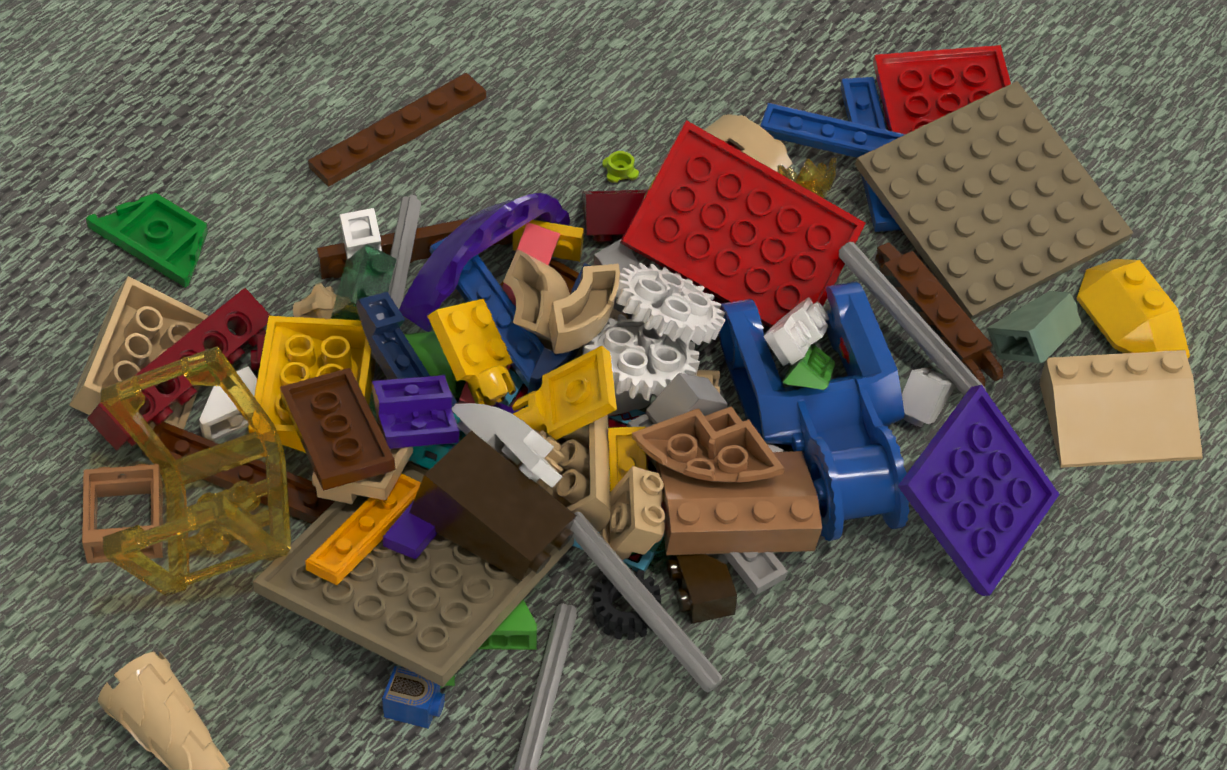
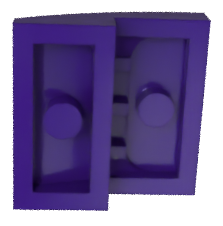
(415, 411)

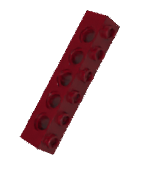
(240, 314)

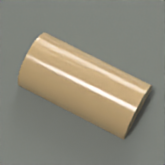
(586, 473)

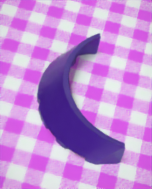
(443, 268)

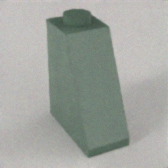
(1036, 328)

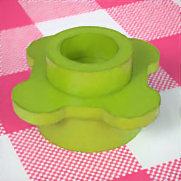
(620, 166)

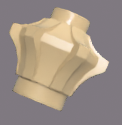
(317, 304)

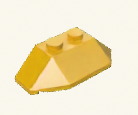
(1131, 308)

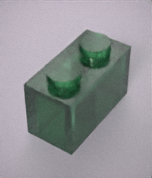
(364, 275)

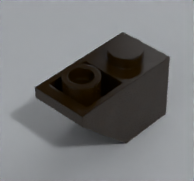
(704, 586)

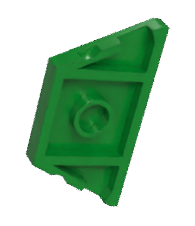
(155, 234)

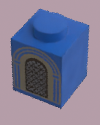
(412, 698)

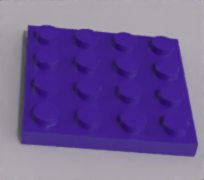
(979, 490)

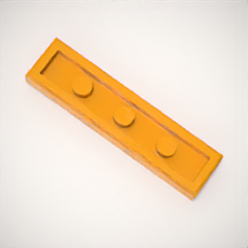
(361, 532)

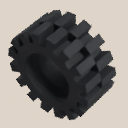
(618, 620)

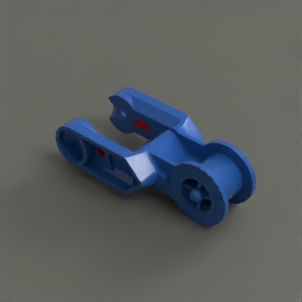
(837, 428)

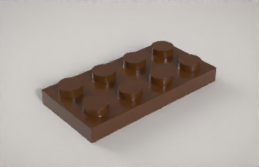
(337, 429)

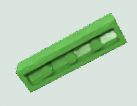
(812, 370)

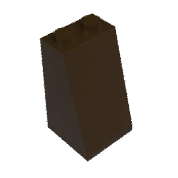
(492, 508)

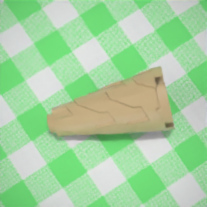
(161, 715)

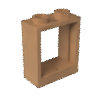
(108, 483)

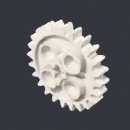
(669, 304)
(643, 359)

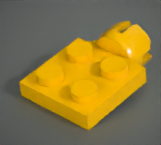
(474, 350)
(571, 395)

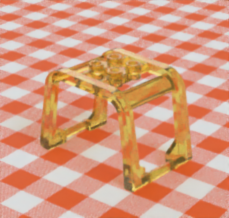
(124, 546)

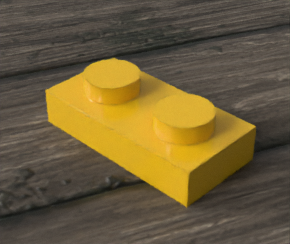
(569, 243)
(624, 453)

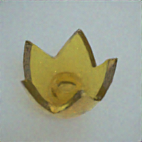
(816, 179)

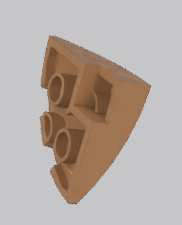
(710, 447)

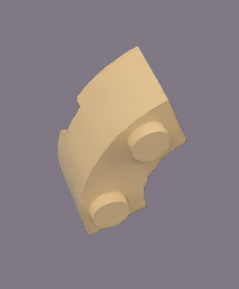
(751, 140)
(535, 289)
(585, 311)

